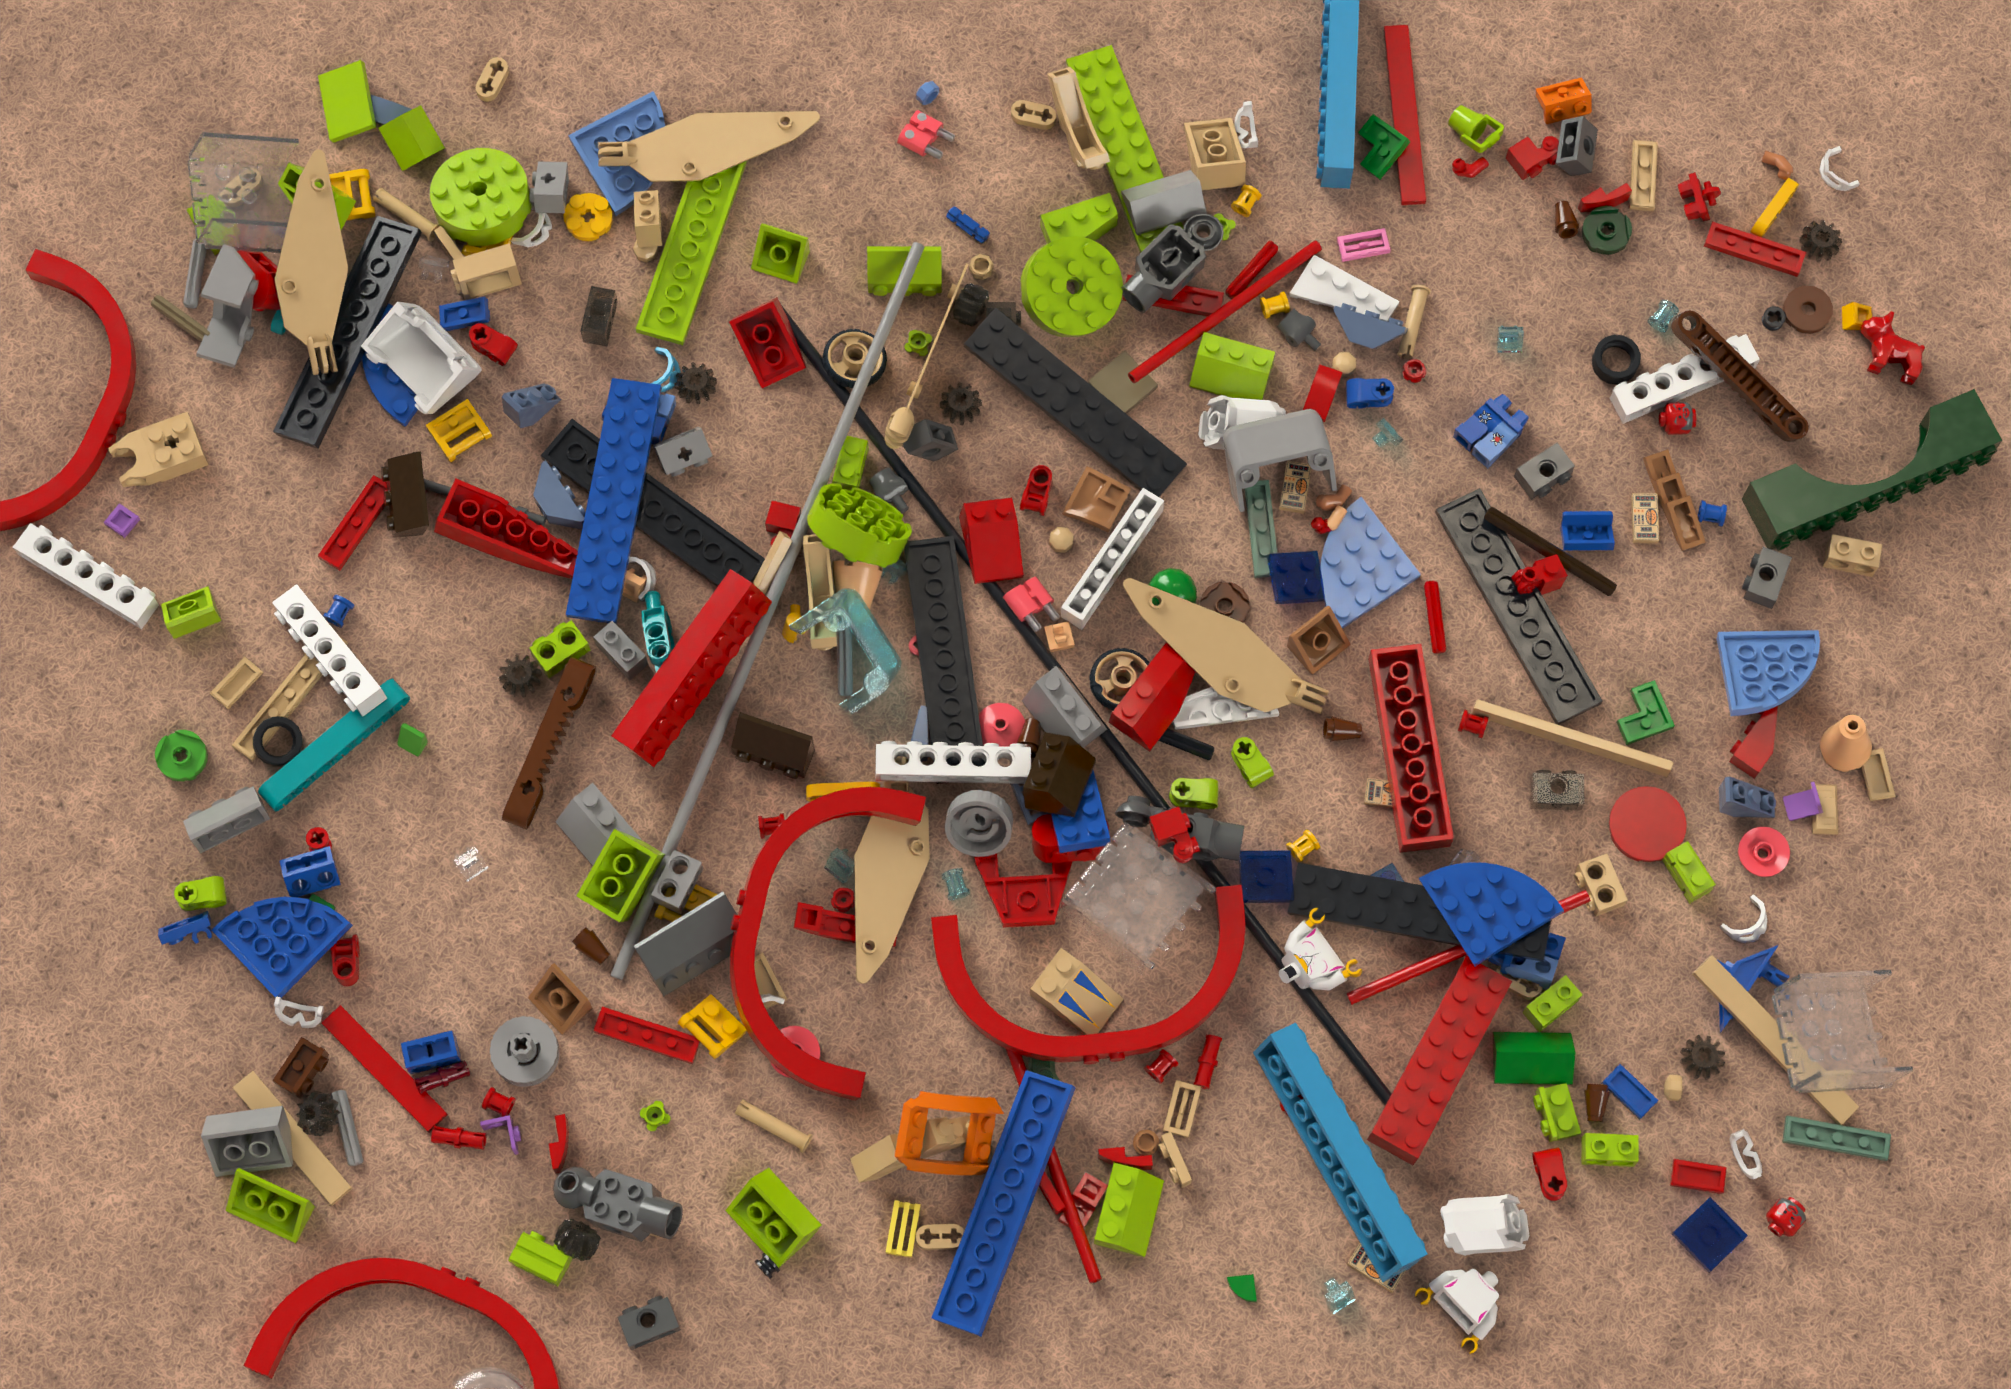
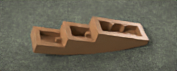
(1674, 500)

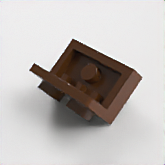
(301, 1068)

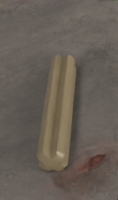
(179, 317)

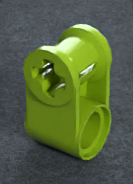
(1253, 765)
(1198, 793)
(204, 893)

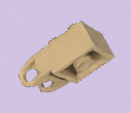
(154, 451)

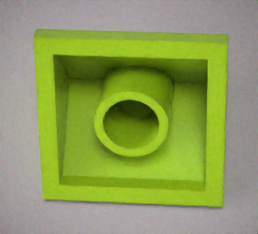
(411, 138)
(780, 253)
(190, 612)

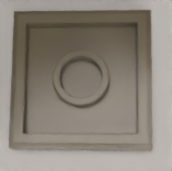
(1118, 388)

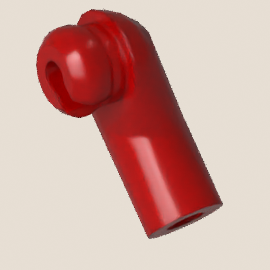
(1467, 170)

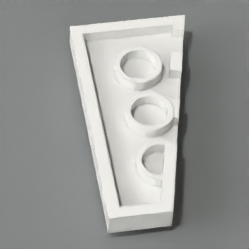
(1331, 287)
(1210, 708)

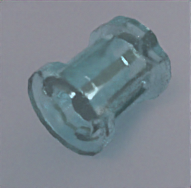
(1663, 315)
(955, 884)

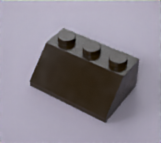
(405, 495)
(772, 746)
(1058, 776)

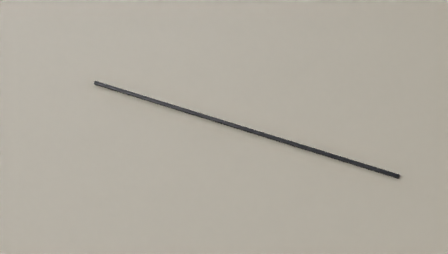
(1107, 736)

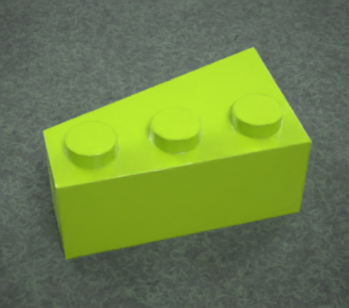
(288, 184)
(1084, 219)

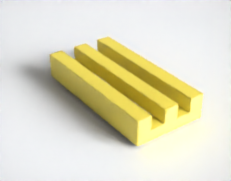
(899, 1252)

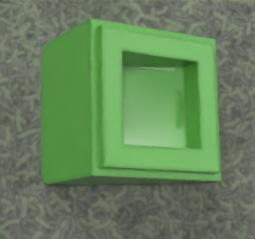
(411, 740)

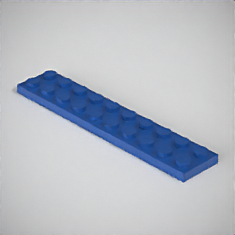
(613, 501)
(1003, 1203)

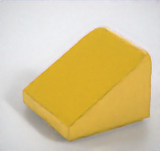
(1854, 314)

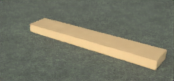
(281, 703)
(304, 1150)

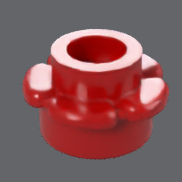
(1417, 365)
(841, 893)

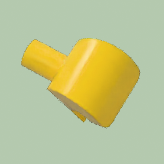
(787, 633)

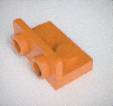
(1565, 100)

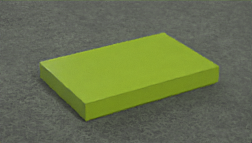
(347, 101)

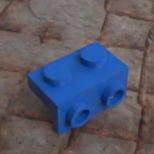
(1587, 530)

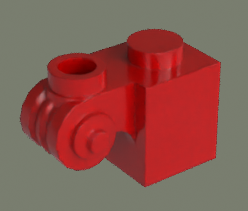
(1528, 159)
(782, 518)
(1546, 574)
(1172, 827)

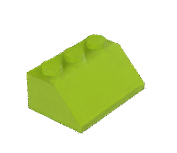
(886, 264)
(1231, 368)
(620, 875)
(1128, 1210)
(773, 1217)

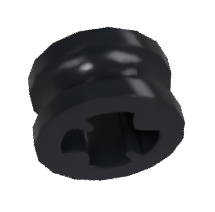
(1773, 311)
(767, 1266)

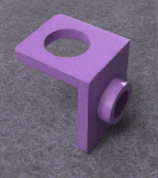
(1803, 804)
(514, 1131)

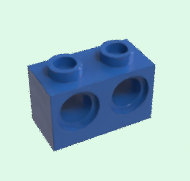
(310, 872)
(431, 1052)

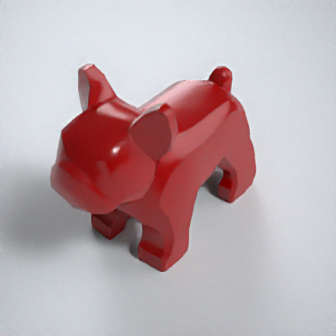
(1891, 348)

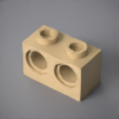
(647, 218)
(1852, 555)
(1607, 883)

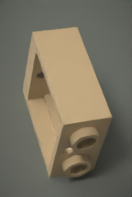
(485, 272)

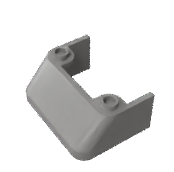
(232, 290)
(1275, 441)

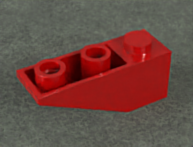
(1757, 746)

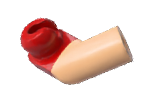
(1323, 526)

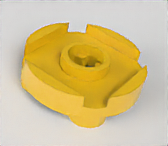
(596, 226)

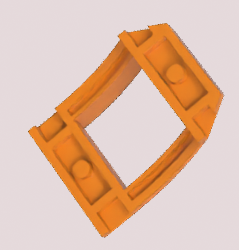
(978, 1139)

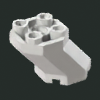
(1231, 412)
(1484, 1225)

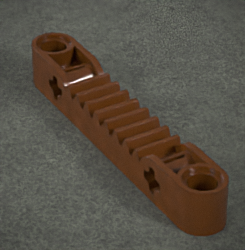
(1740, 375)
(522, 805)

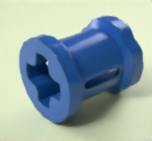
(1712, 513)
(338, 611)

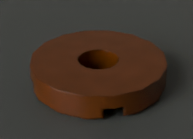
(1808, 296)
(1229, 592)

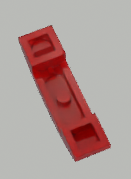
(826, 923)

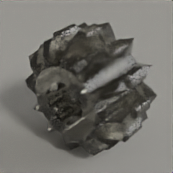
(1827, 243)
(970, 304)
(696, 374)
(959, 412)
(516, 667)
(1707, 1066)
(317, 1113)
(577, 1239)

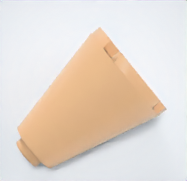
(859, 577)
(1846, 744)

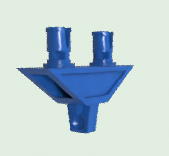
(1746, 973)

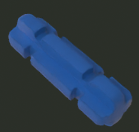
(968, 224)

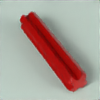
(1252, 269)
(1435, 617)

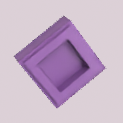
(121, 520)

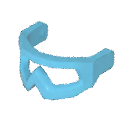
(671, 362)

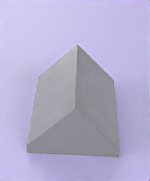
(1164, 201)

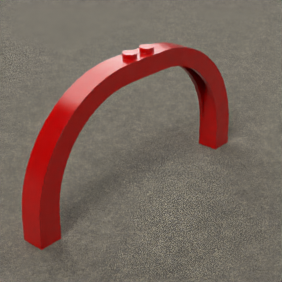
(112, 409)
(1097, 1046)
(780, 1051)
(321, 1288)

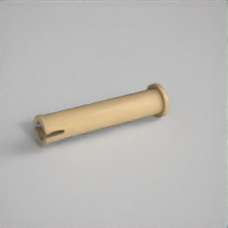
(406, 213)
(1413, 320)
(774, 1125)

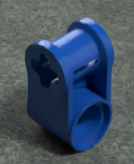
(1366, 393)

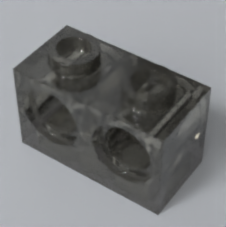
(599, 316)

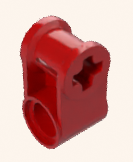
(495, 345)
(1037, 494)
(346, 954)
(1550, 1169)

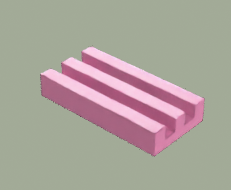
(1363, 253)

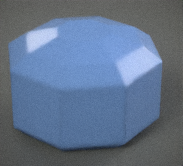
(927, 93)

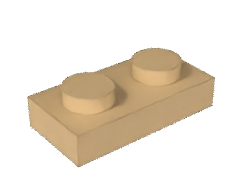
(1178, 1171)

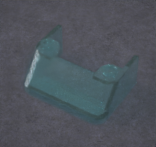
(849, 610)

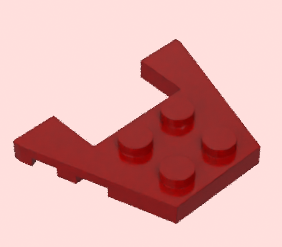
(1024, 899)

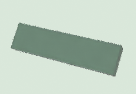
(1260, 526)
(1836, 1138)

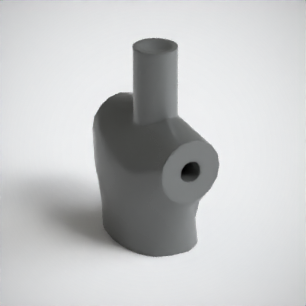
(1298, 329)
(890, 488)

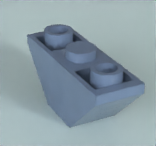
(1368, 328)
(529, 404)
(557, 500)
(1745, 799)

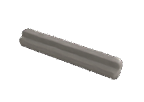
(194, 275)
(844, 662)
(347, 1129)

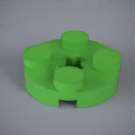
(175, 743)

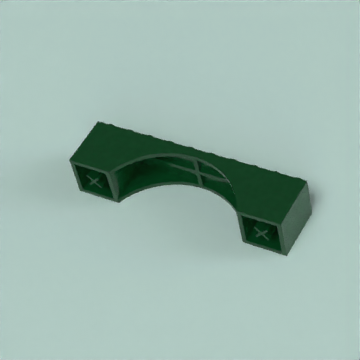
(1796, 503)

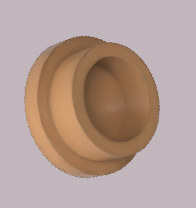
(1145, 1142)

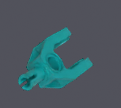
(657, 629)

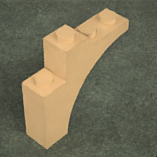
(1075, 120)
(820, 587)
(939, 1136)

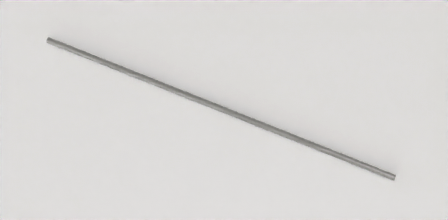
(774, 595)

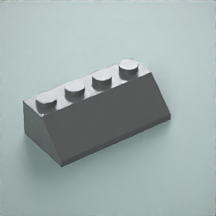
(689, 944)

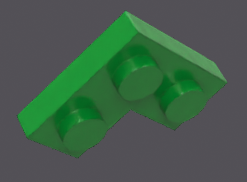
(1387, 146)
(1652, 715)

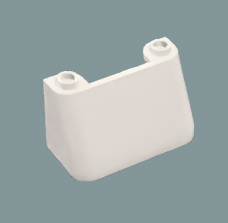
(421, 355)

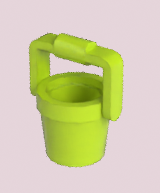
(1472, 126)

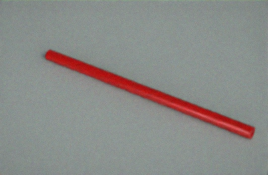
(1224, 311)
(1438, 960)
(1064, 1192)

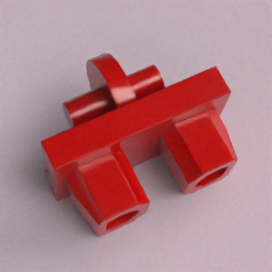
(1693, 188)

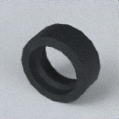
(1608, 375)
(274, 722)

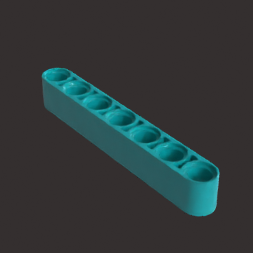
(329, 748)

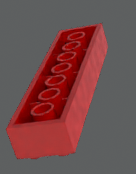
(692, 668)
(1410, 748)
(1439, 1061)

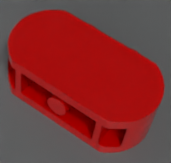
(265, 271)
(1046, 847)

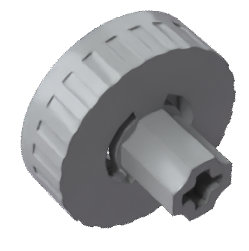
(977, 810)
(507, 1056)

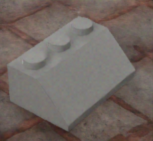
(1062, 708)
(226, 819)
(590, 821)
(248, 1140)

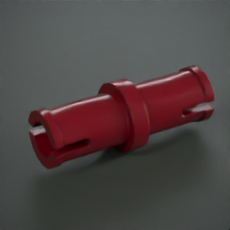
(442, 1077)

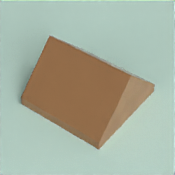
(1318, 640)
(559, 999)

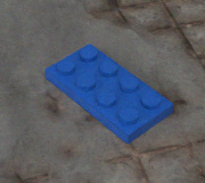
(1088, 826)

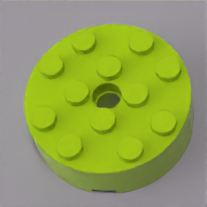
(480, 196)
(1095, 281)
(858, 525)

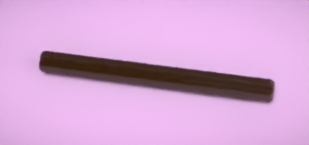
(1548, 549)

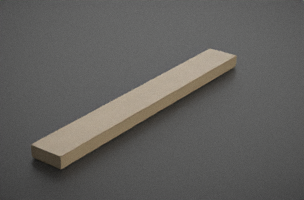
(1573, 738)
(1763, 1029)

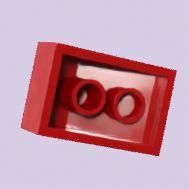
(768, 342)
(992, 540)

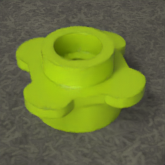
(1227, 225)
(920, 336)
(655, 1108)

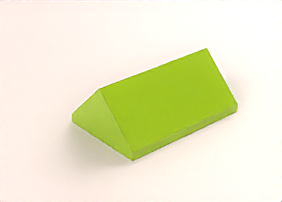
(268, 1205)

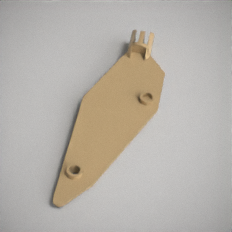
(705, 144)
(312, 265)
(902, 420)
(1224, 652)
(885, 880)

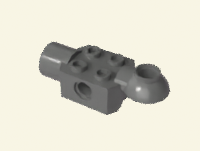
(1171, 261)
(1214, 837)
(619, 1203)

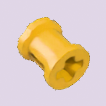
(1250, 193)
(1274, 305)
(1303, 846)

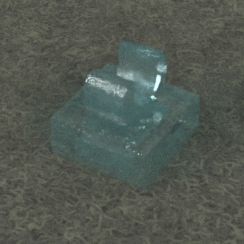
(1510, 339)
(1387, 434)
(896, 570)
(840, 865)
(1338, 1295)

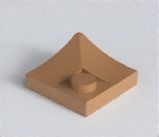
(1096, 499)

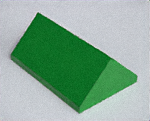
(1533, 1058)

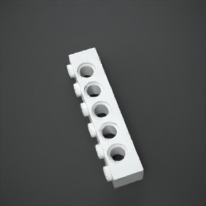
(1630, 407)
(36, 538)
(1112, 558)
(368, 693)
(965, 772)

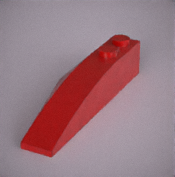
(498, 529)
(1154, 698)

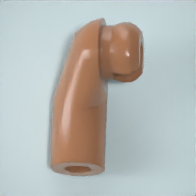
(1780, 162)
(1329, 502)

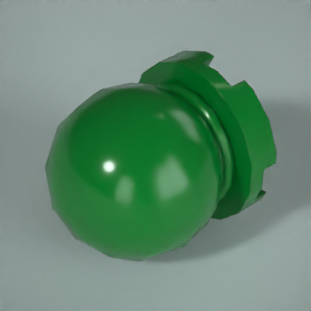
(1176, 583)

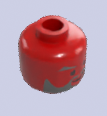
(1677, 418)
(1786, 1217)

